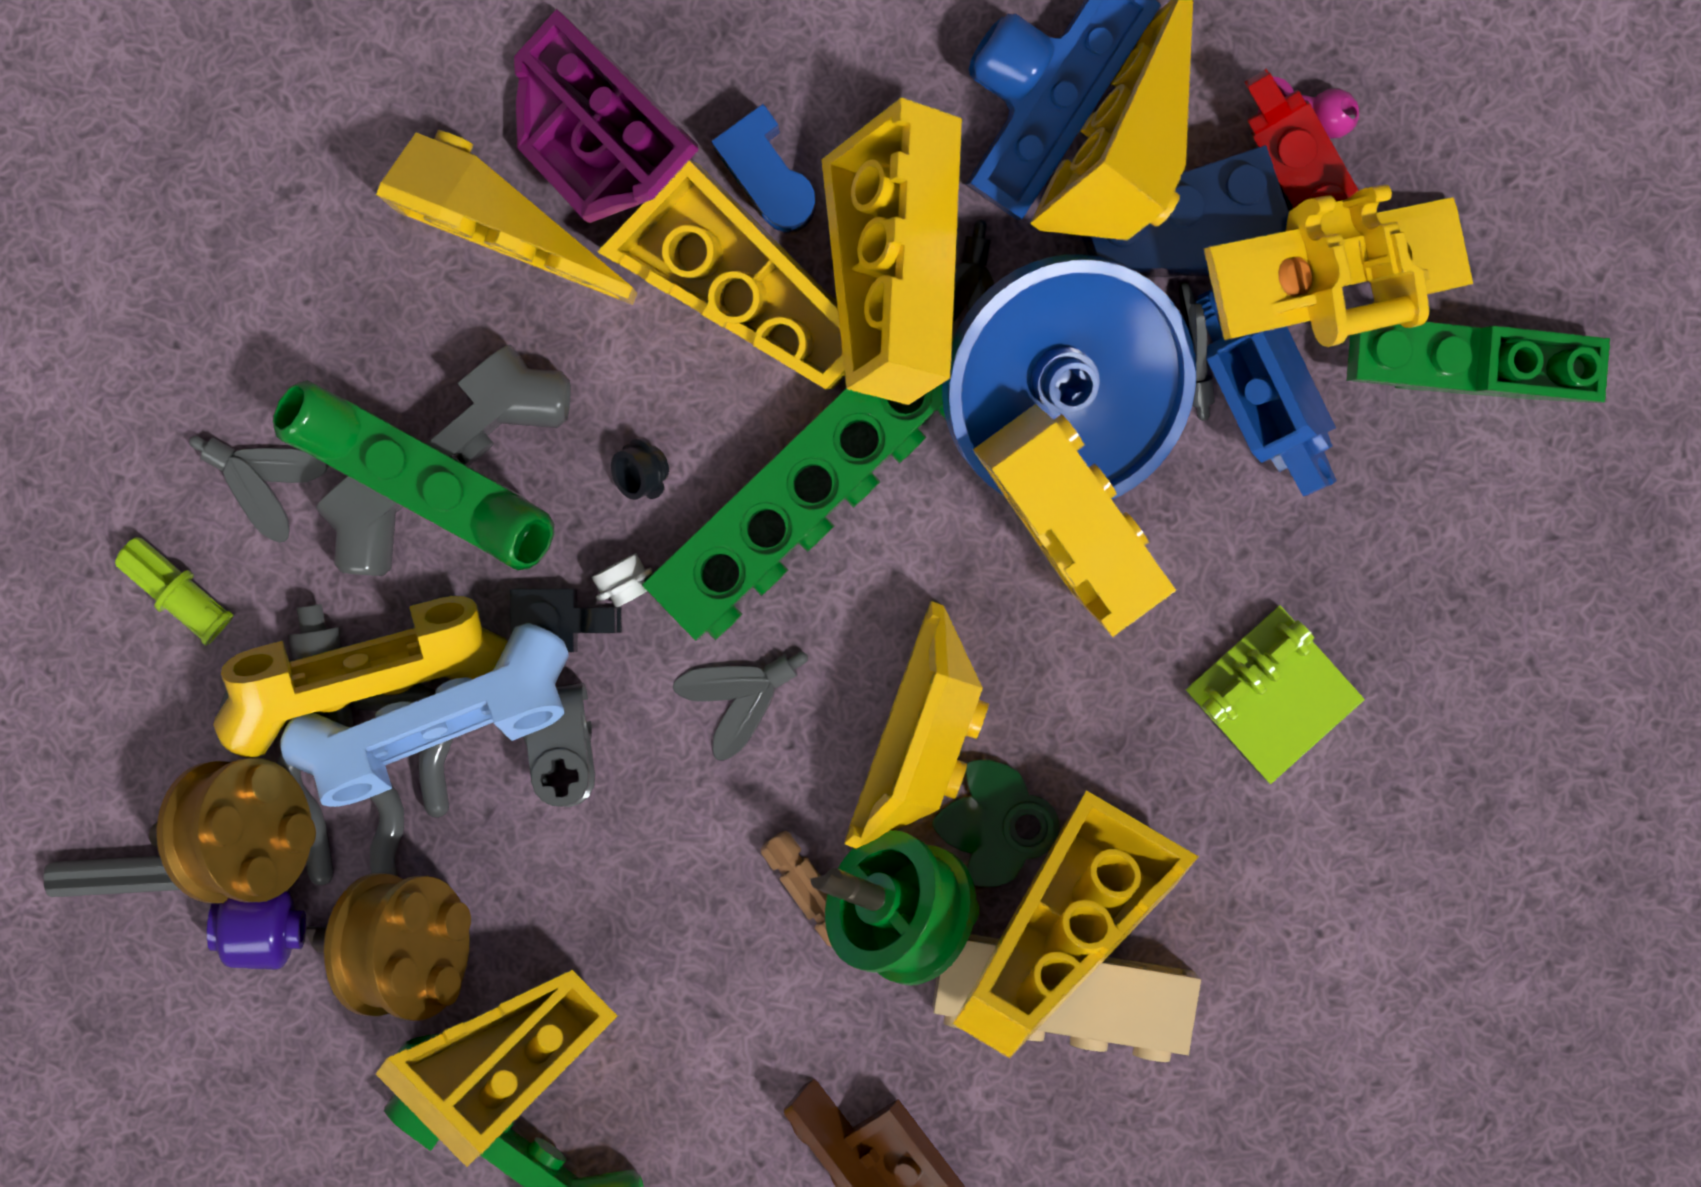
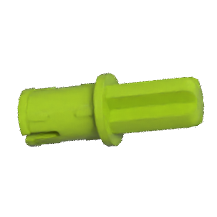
(173, 590)

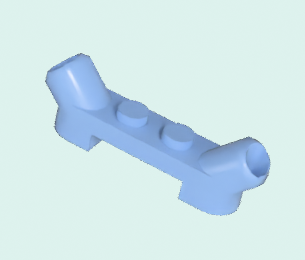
(515, 696)

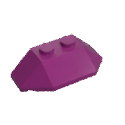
(592, 124)

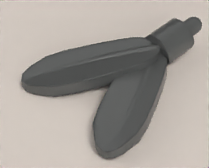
(1196, 325)
(247, 477)
(749, 686)

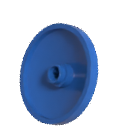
(1079, 344)

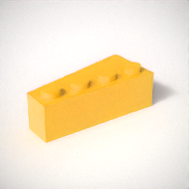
(895, 248)
(1078, 908)

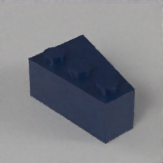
(1216, 207)

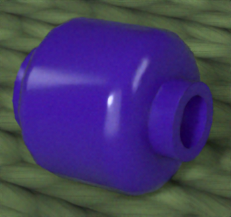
(256, 932)

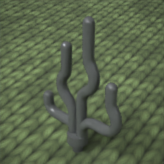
(317, 639)

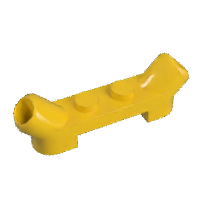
(270, 689)

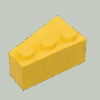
(494, 1066)

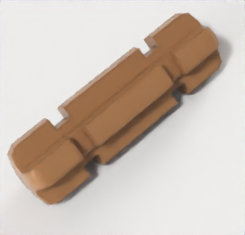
(782, 854)

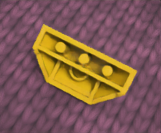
(922, 734)

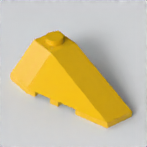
(1134, 141)
(463, 196)

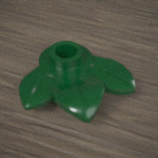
(987, 822)

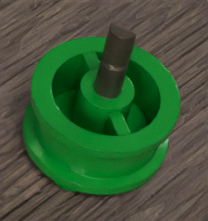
(899, 908)

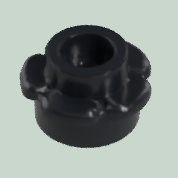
(640, 470)

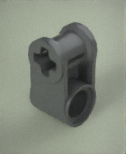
(567, 741)

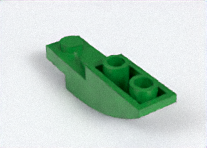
(1482, 361)

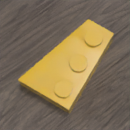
(1074, 519)

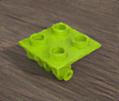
(1275, 694)

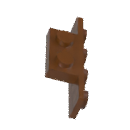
(877, 1152)

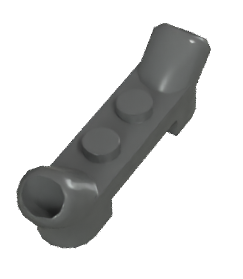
(502, 393)

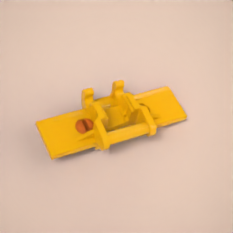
(1334, 245)

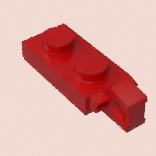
(1297, 144)

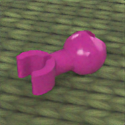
(1330, 107)

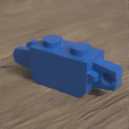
(1272, 399)

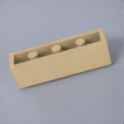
(1116, 1004)

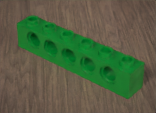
(680, 581)

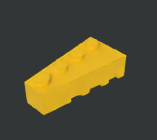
(732, 273)

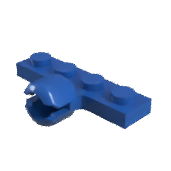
(1048, 91)

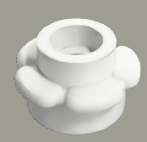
(622, 581)

